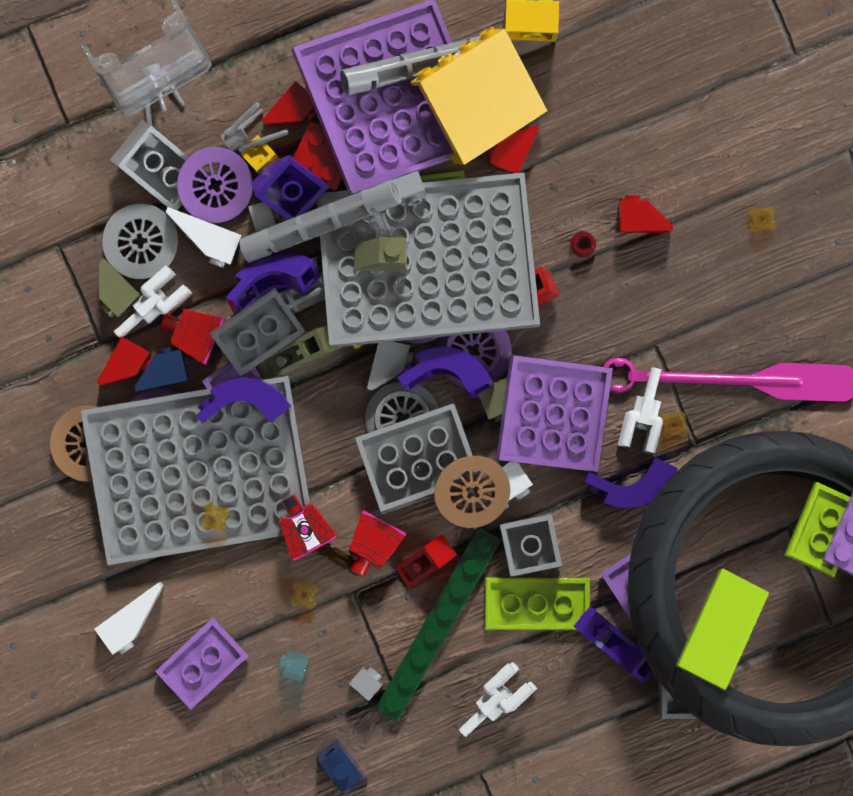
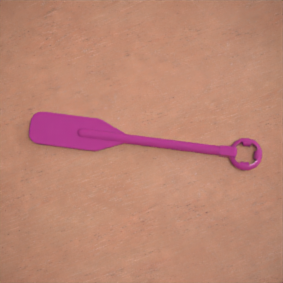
(781, 381)

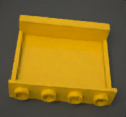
(480, 94)

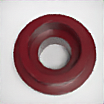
(589, 238)

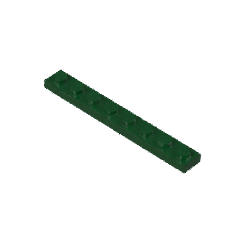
(438, 624)

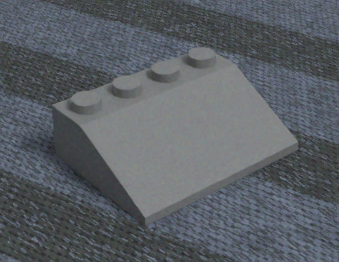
(411, 455)

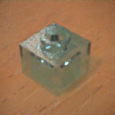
(294, 665)

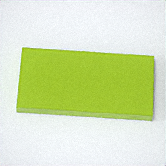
(535, 603)
(722, 629)

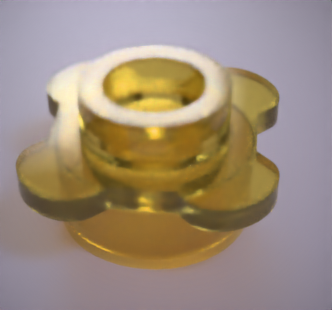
(758, 225)
(680, 429)
(222, 514)
(300, 588)

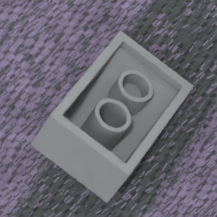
(153, 163)

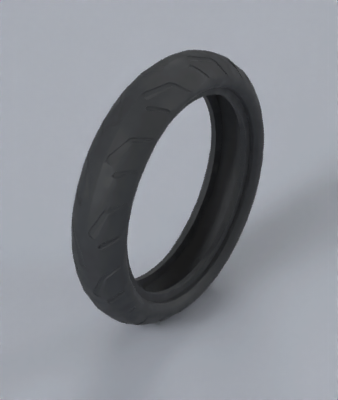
(653, 590)

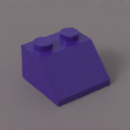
(288, 187)

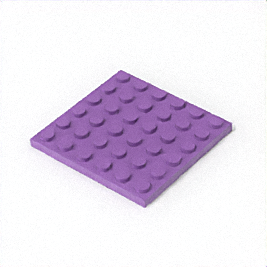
(382, 129)

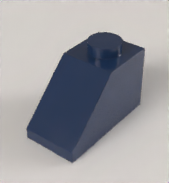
(164, 370)

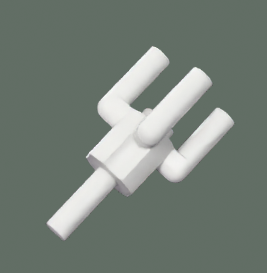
(154, 301)
(644, 416)
(498, 698)

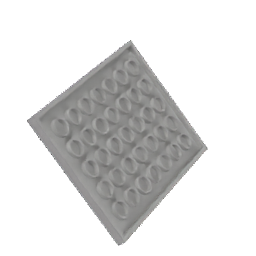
(464, 266)
(162, 466)

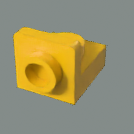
(259, 156)

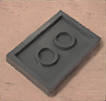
(257, 332)

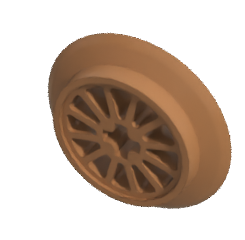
(59, 444)
(474, 517)

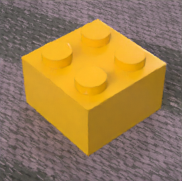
(532, 20)

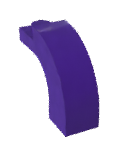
(272, 272)
(448, 362)
(255, 391)
(635, 494)
(614, 643)

